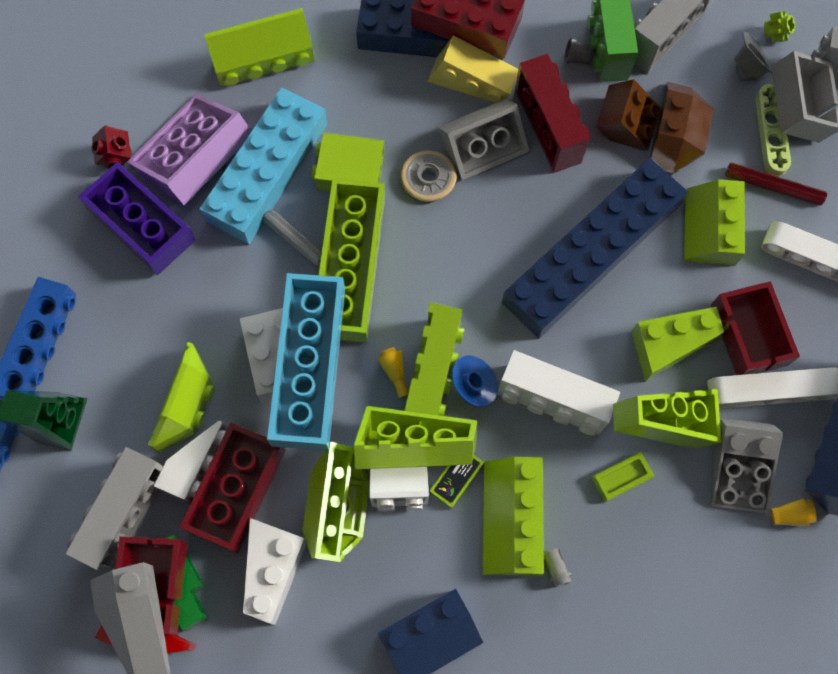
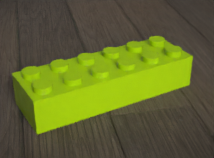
(353, 249)

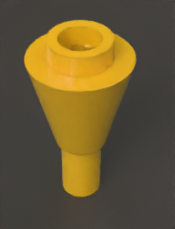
(392, 364)

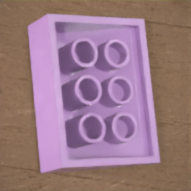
(191, 148)

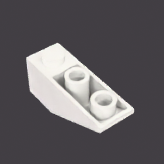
(187, 467)

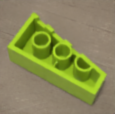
(435, 360)

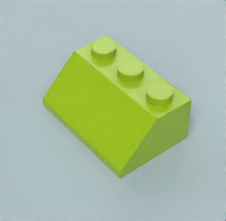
(715, 222)

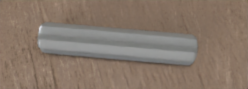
(293, 237)

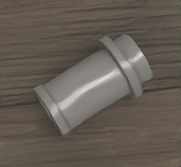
(557, 568)

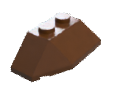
(681, 128)

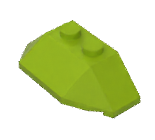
(184, 402)
(335, 504)

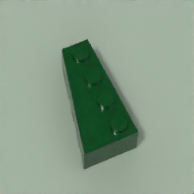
(43, 416)

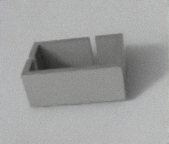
(804, 92)

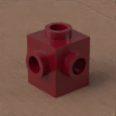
(111, 146)

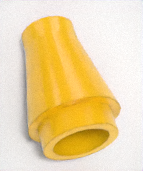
(794, 513)

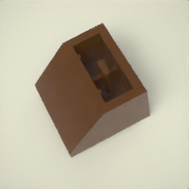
(628, 115)

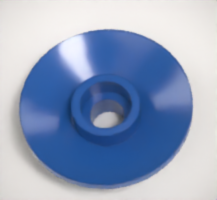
(474, 381)

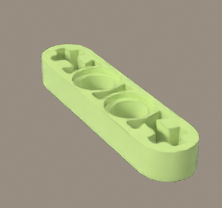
(771, 130)

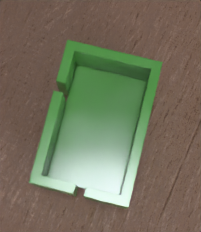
(612, 39)

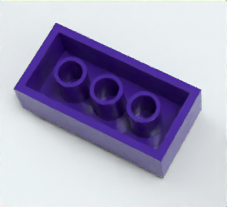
(137, 218)

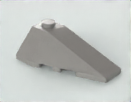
(132, 617)

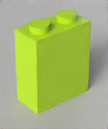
(347, 159)

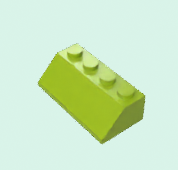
(260, 47)
(513, 517)

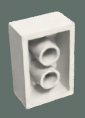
(261, 340)

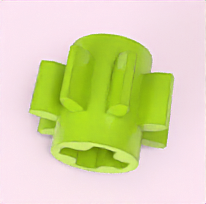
(779, 26)

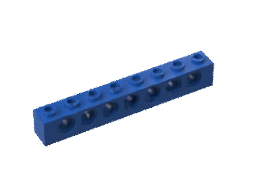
(22, 344)

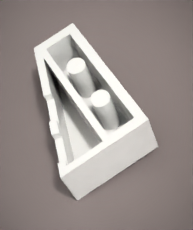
(270, 569)

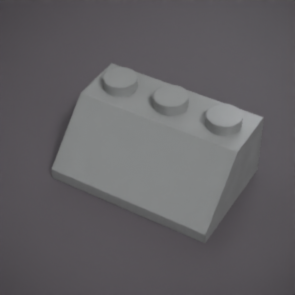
(484, 138)

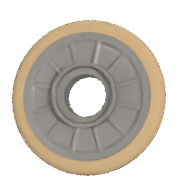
(428, 190)

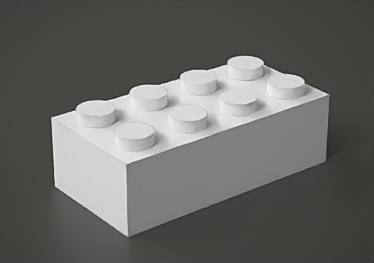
(557, 393)

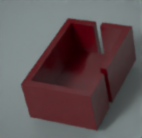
(755, 329)
(168, 567)

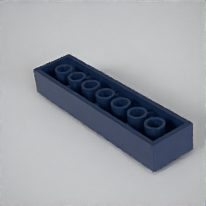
(593, 248)

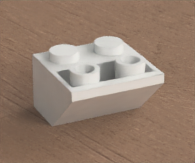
(399, 488)

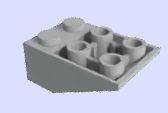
(745, 465)

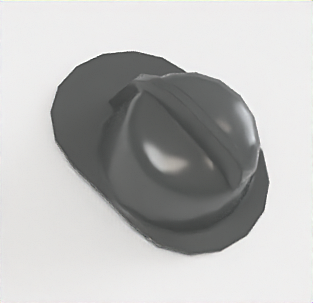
(751, 59)

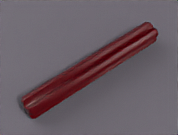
(776, 184)

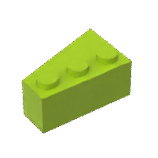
(673, 338)

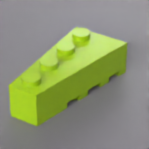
(672, 418)
(413, 440)

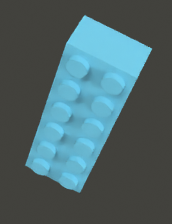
(264, 165)
(307, 362)

